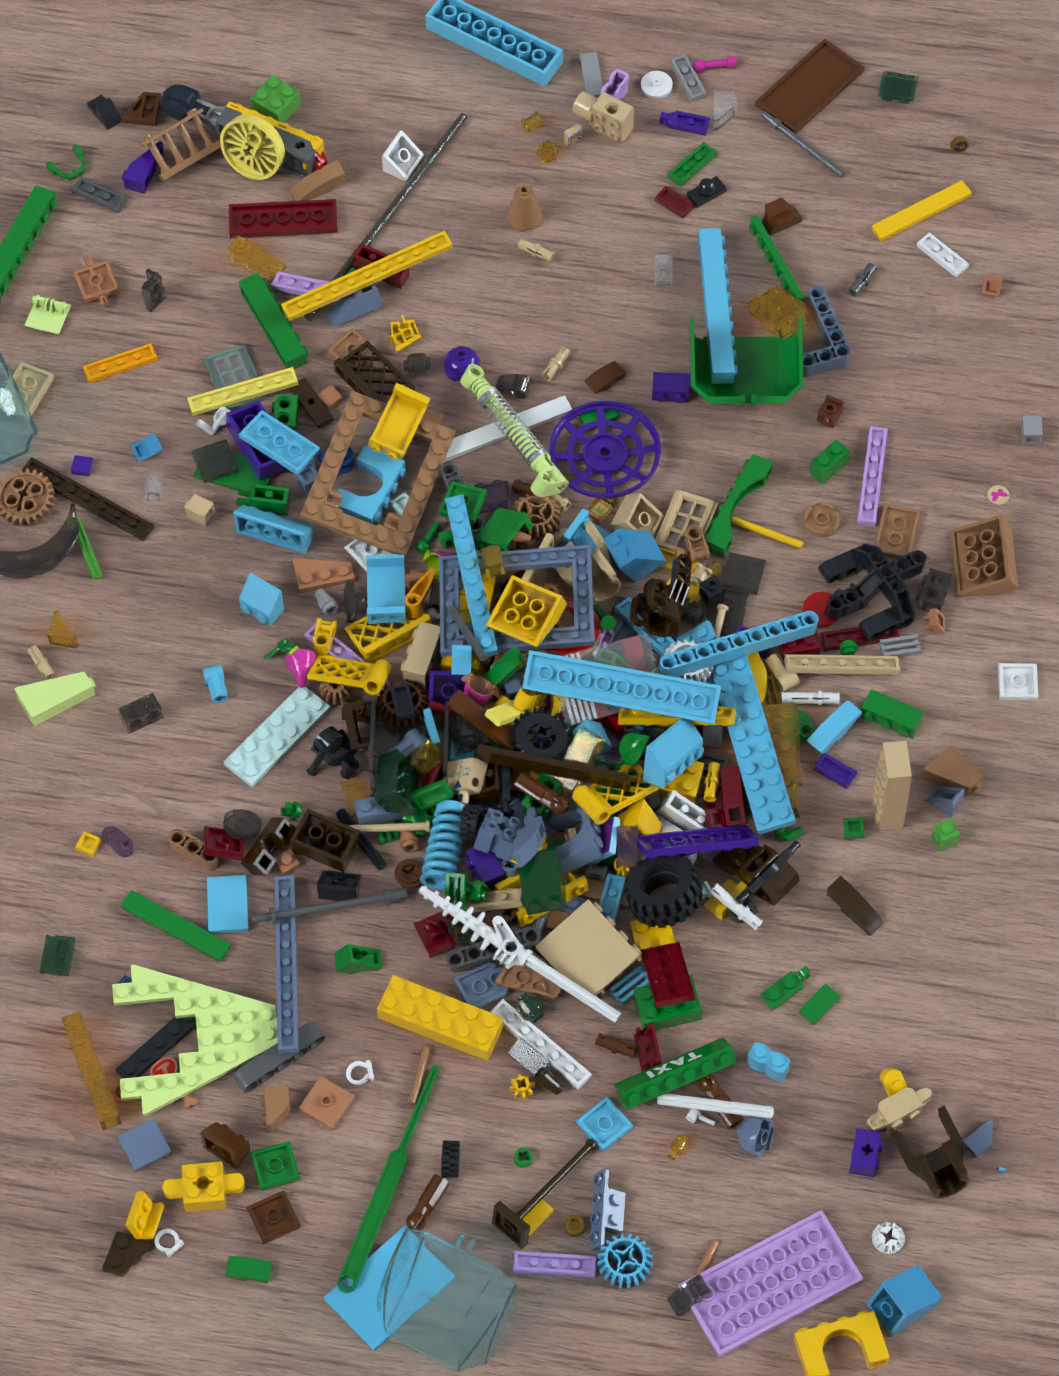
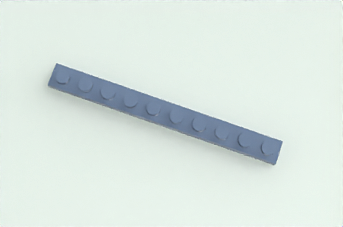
(286, 967)

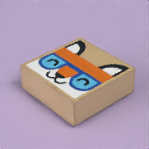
(572, 134)

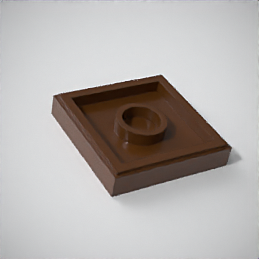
(273, 1217)

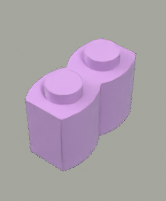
(617, 85)

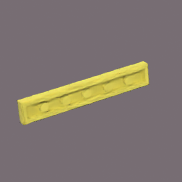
(242, 391)

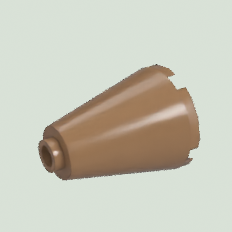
(524, 209)

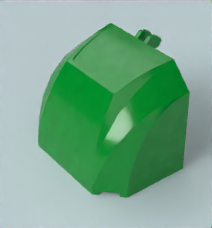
(767, 370)

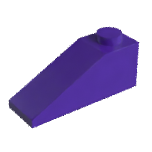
(141, 171)

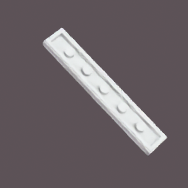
(560, 1060)

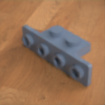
(607, 1210)

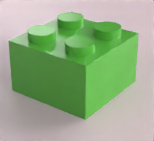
(276, 99)

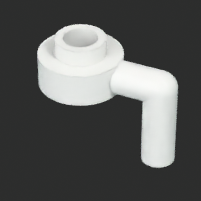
(219, 420)

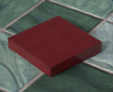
(220, 844)

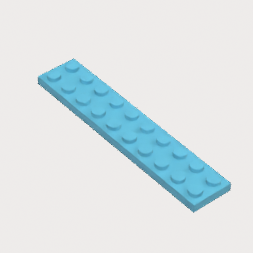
(621, 687)
(754, 746)

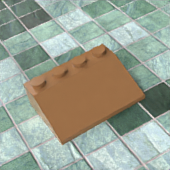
(984, 558)

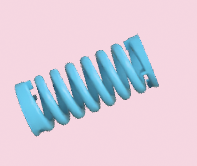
(432, 869)

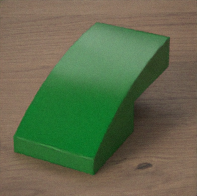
(248, 1268)

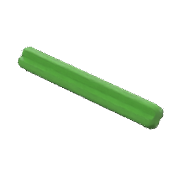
(88, 553)

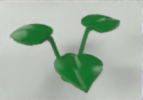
(632, 749)

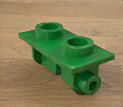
(476, 890)

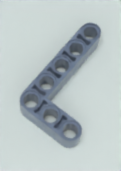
(834, 332)

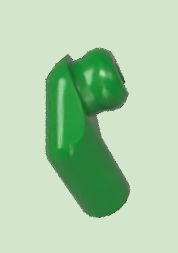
(789, 835)

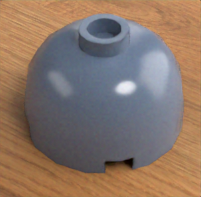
(756, 1135)

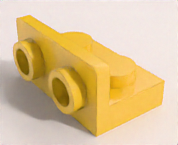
(144, 1216)

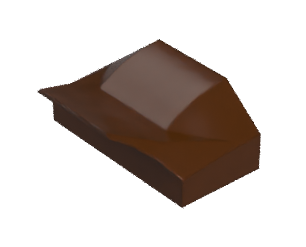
(780, 216)

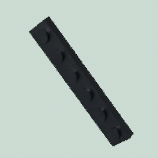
(156, 1047)

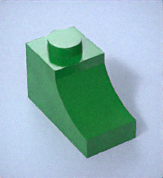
(357, 958)

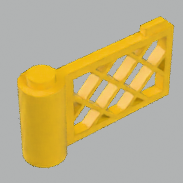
(371, 678)
(596, 803)

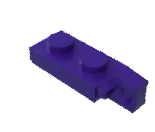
(685, 122)

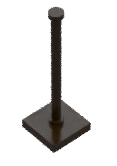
(511, 1223)

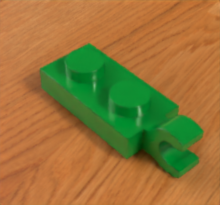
(785, 988)

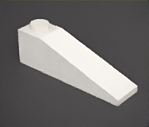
(682, 811)

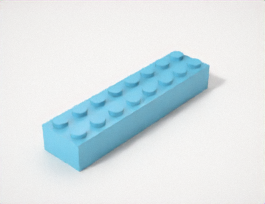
(495, 40)

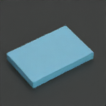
(227, 904)

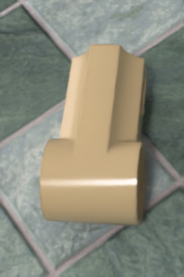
(777, 668)

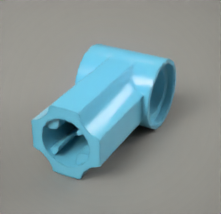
(215, 680)

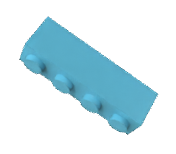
(273, 528)
(672, 753)

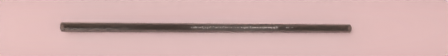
(400, 198)

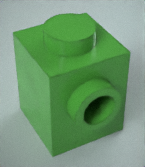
(945, 834)

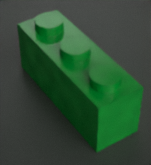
(891, 714)

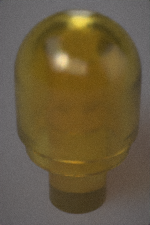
(679, 1146)

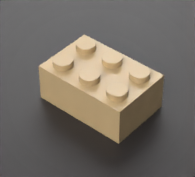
(422, 654)

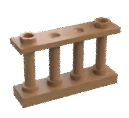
(181, 162)

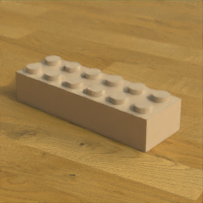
(892, 785)

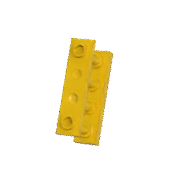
(573, 889)

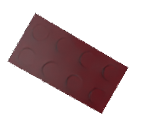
(667, 975)

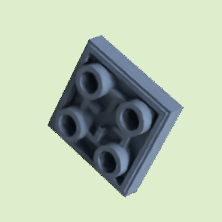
(144, 1145)

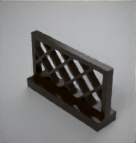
(360, 384)

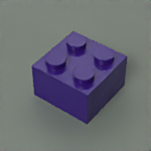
(444, 685)

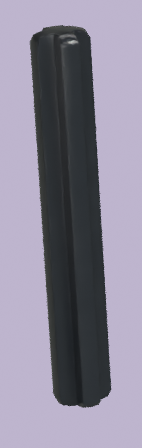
(363, 842)

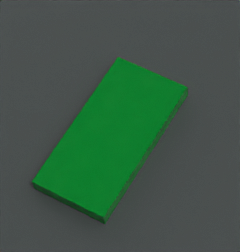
(244, 478)

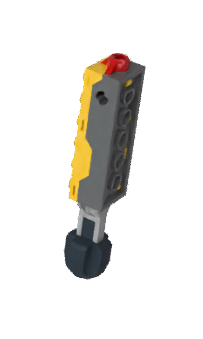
(302, 151)

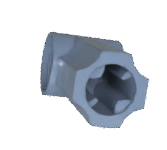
(409, 743)

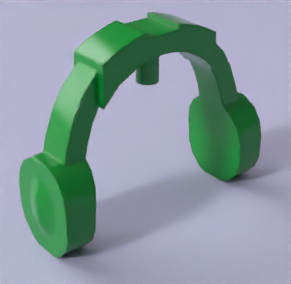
(72, 176)

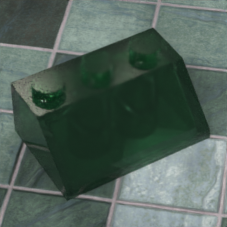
(395, 783)

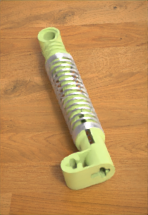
(549, 478)

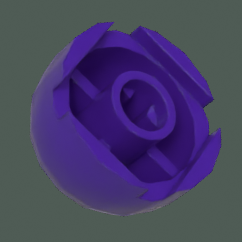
(457, 361)

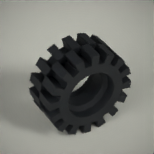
(471, 821)
(450, 1159)

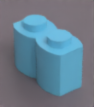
(772, 1063)

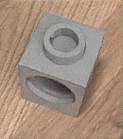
(1031, 430)

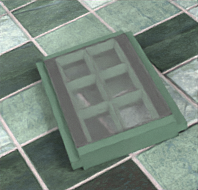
(231, 368)

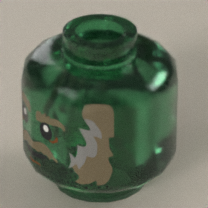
(530, 1007)

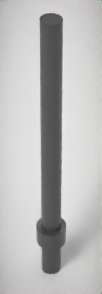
(777, 124)

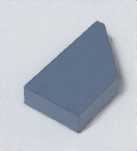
(980, 1139)

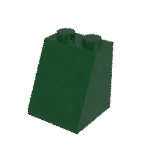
(543, 882)

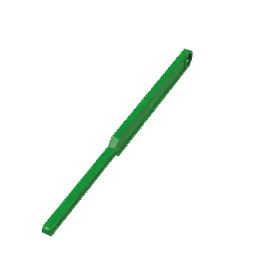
(383, 1194)

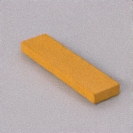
(119, 363)

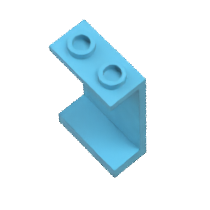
(386, 589)

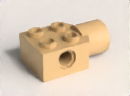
(605, 114)

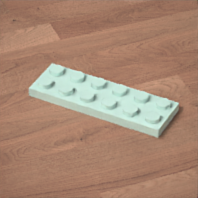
(277, 735)

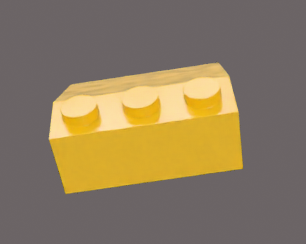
(526, 611)

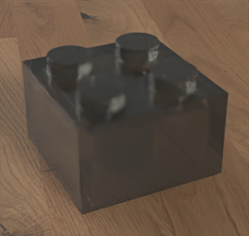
(467, 736)

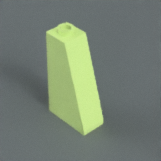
(53, 696)

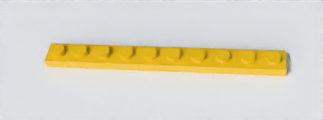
(366, 276)

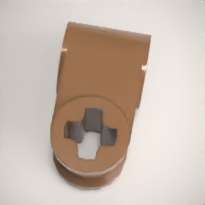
(696, 547)

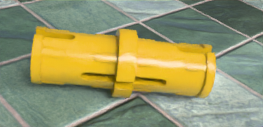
(712, 782)

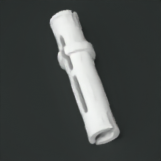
(811, 697)
(739, 909)

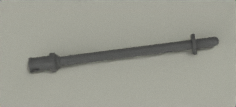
(385, 897)

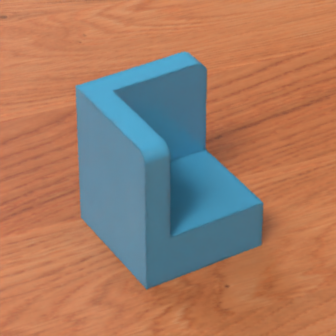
(146, 447)

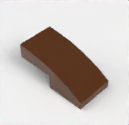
(603, 377)

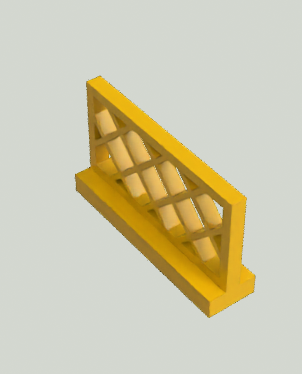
(383, 646)

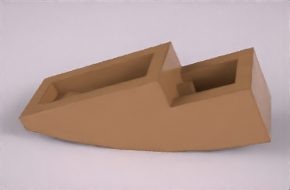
(319, 182)

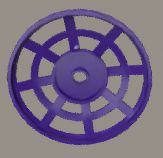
(606, 442)

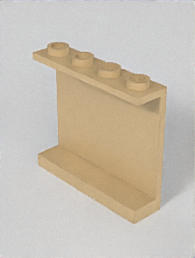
(588, 948)

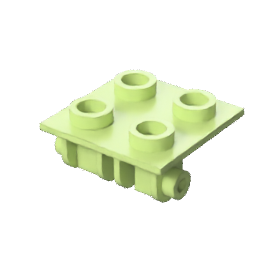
(47, 314)

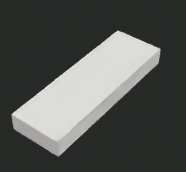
(942, 255)

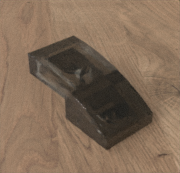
(688, 1294)

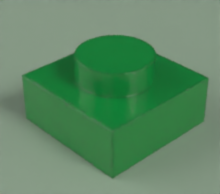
(853, 828)

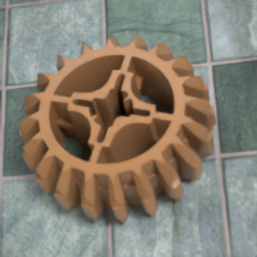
(537, 510)

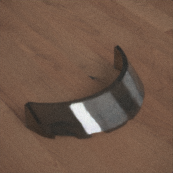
(44, 557)

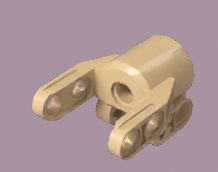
(603, 575)

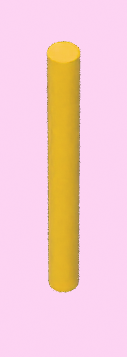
(767, 532)

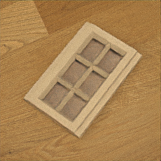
(683, 512)

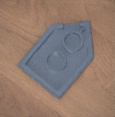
(478, 985)

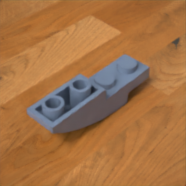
(529, 838)

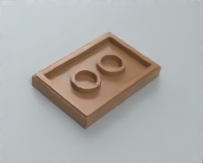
(897, 530)

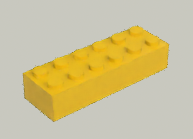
(440, 1017)

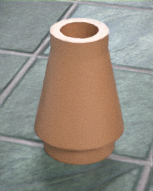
(409, 841)

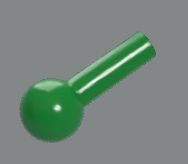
(424, 544)

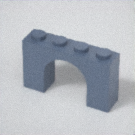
(585, 845)

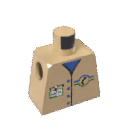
(466, 777)

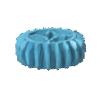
(638, 1269)

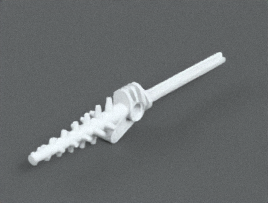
(501, 937)

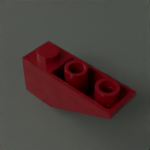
(733, 796)

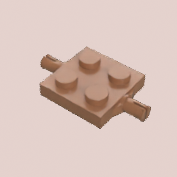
(96, 281)

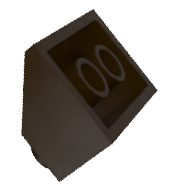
(325, 840)

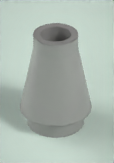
(326, 603)

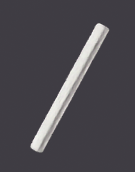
(716, 1105)

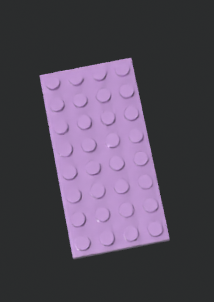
(773, 1283)

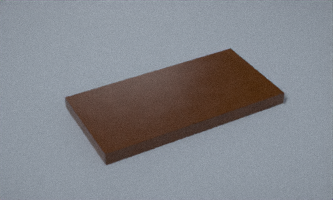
(810, 86)

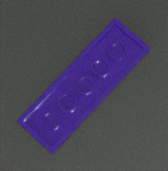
(697, 841)

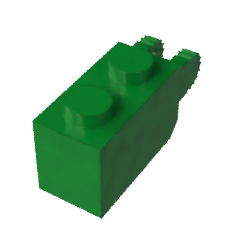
(266, 498)

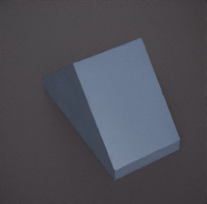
(947, 799)

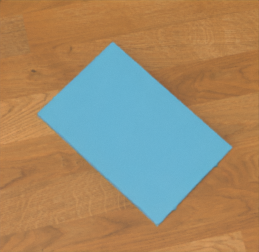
(360, 1305)

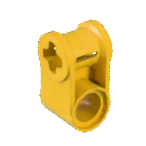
(324, 633)
(528, 699)

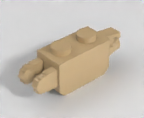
(899, 1108)

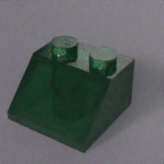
(898, 86)

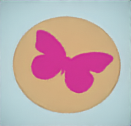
(998, 494)

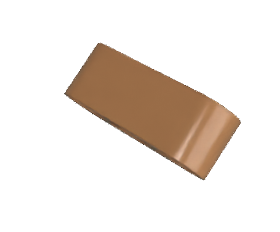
(186, 844)

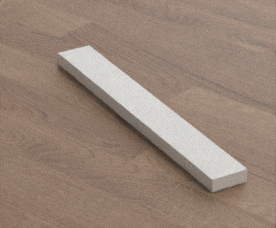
(491, 434)

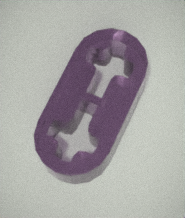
(115, 844)

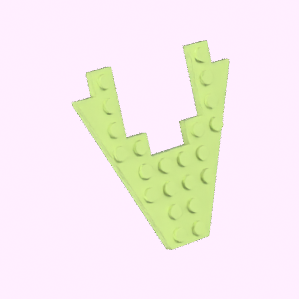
(228, 1034)

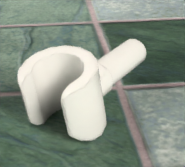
(695, 1114)

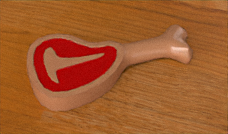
(168, 1066)

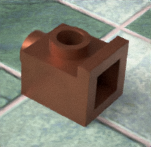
(830, 411)

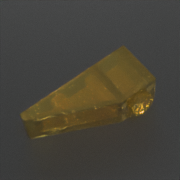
(254, 257)

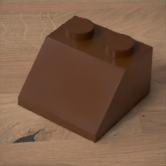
(225, 1144)

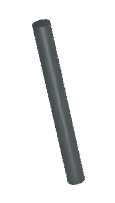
(467, 633)

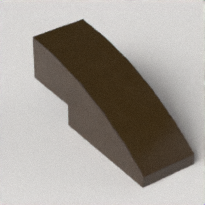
(854, 905)

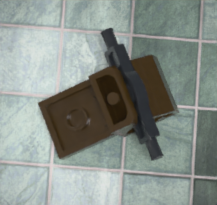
(498, 786)
(762, 870)

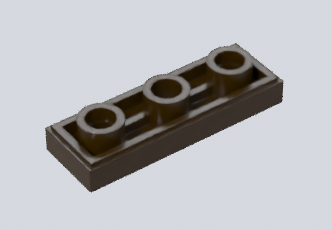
(312, 403)

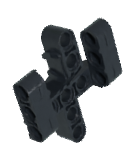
(878, 566)

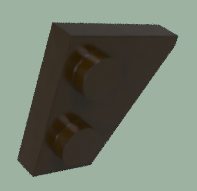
(124, 1253)

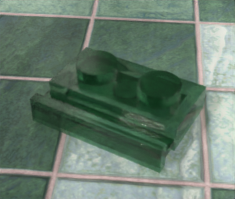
(57, 955)

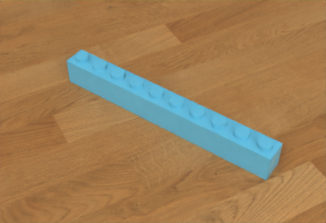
(716, 306)

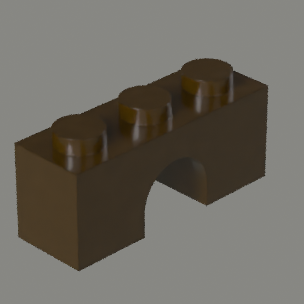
(259, 858)

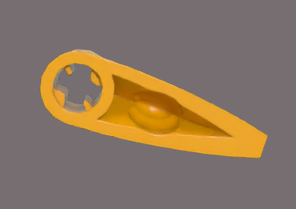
(418, 594)

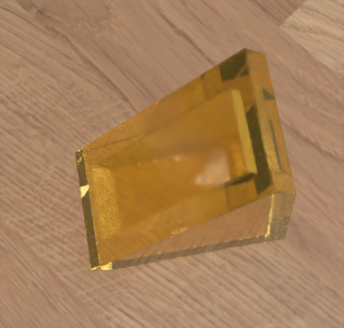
(60, 633)

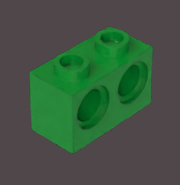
(288, 414)
(529, 802)

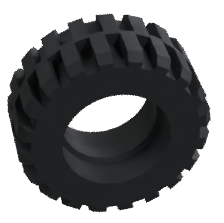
(666, 908)

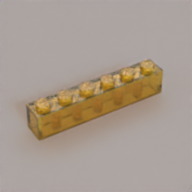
(91, 1070)

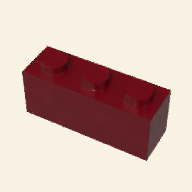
(366, 255)

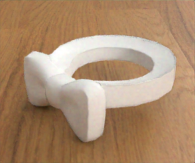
(369, 1075)
(178, 1243)

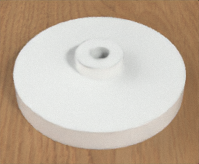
(656, 84)

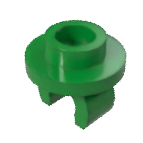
(292, 810)

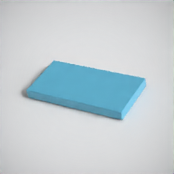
(279, 442)

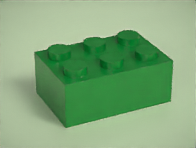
(665, 1016)

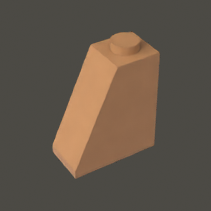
(953, 770)

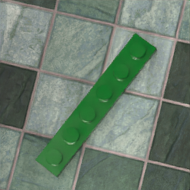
(772, 255)

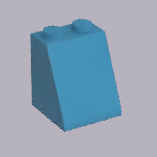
(635, 552)
(904, 1300)

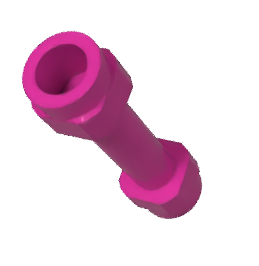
(730, 62)

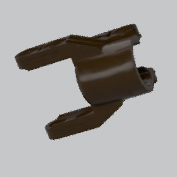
(662, 603)
(942, 1167)

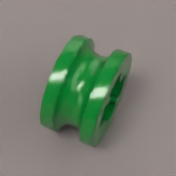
(522, 1164)

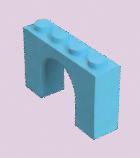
(388, 471)

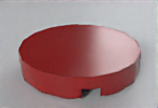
(817, 602)

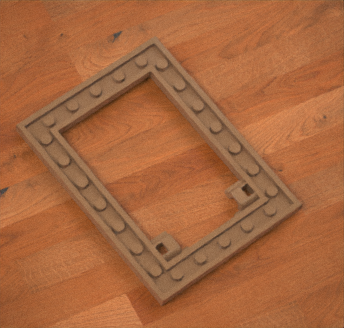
(384, 536)

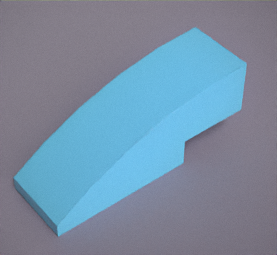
(834, 727)

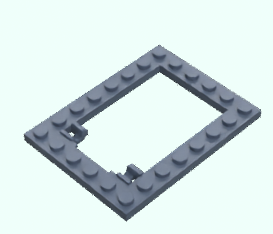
(578, 635)

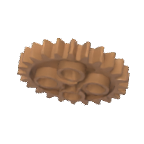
(40, 501)

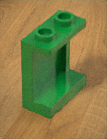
(502, 528)

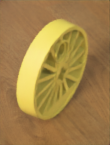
(256, 155)

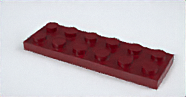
(283, 218)

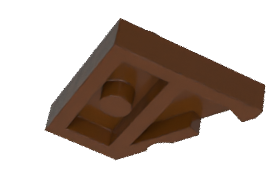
(144, 110)

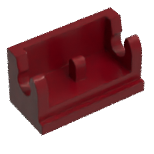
(647, 1047)

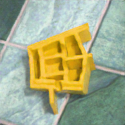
(403, 334)

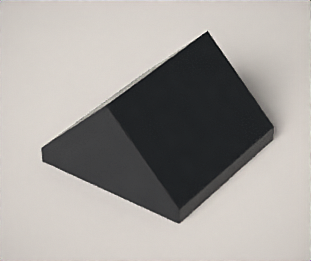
(338, 885)

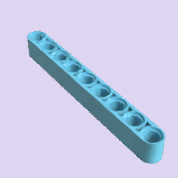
(745, 638)

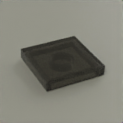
(215, 461)
(743, 573)

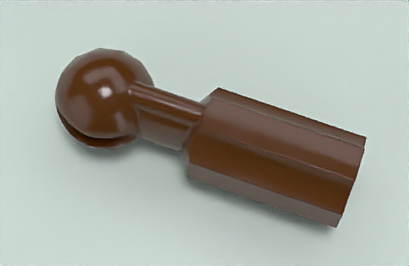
(542, 793)
(712, 1089)
(427, 1202)

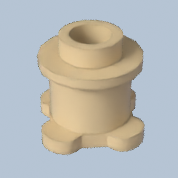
(700, 574)

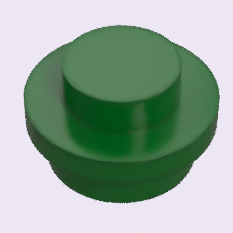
(848, 647)

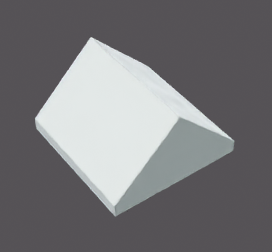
(401, 157)

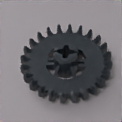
(545, 728)

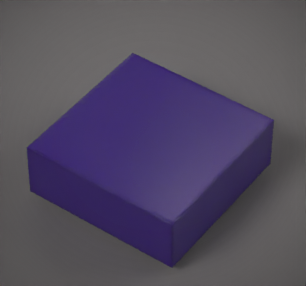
(82, 465)

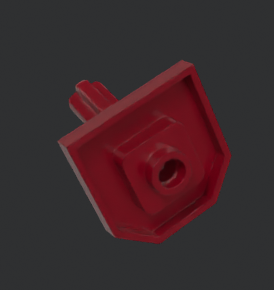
(435, 934)

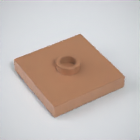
(326, 1103)

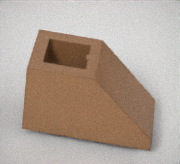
(277, 1106)

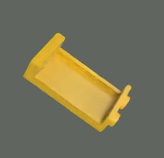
(399, 422)

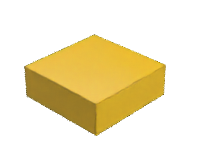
(88, 844)

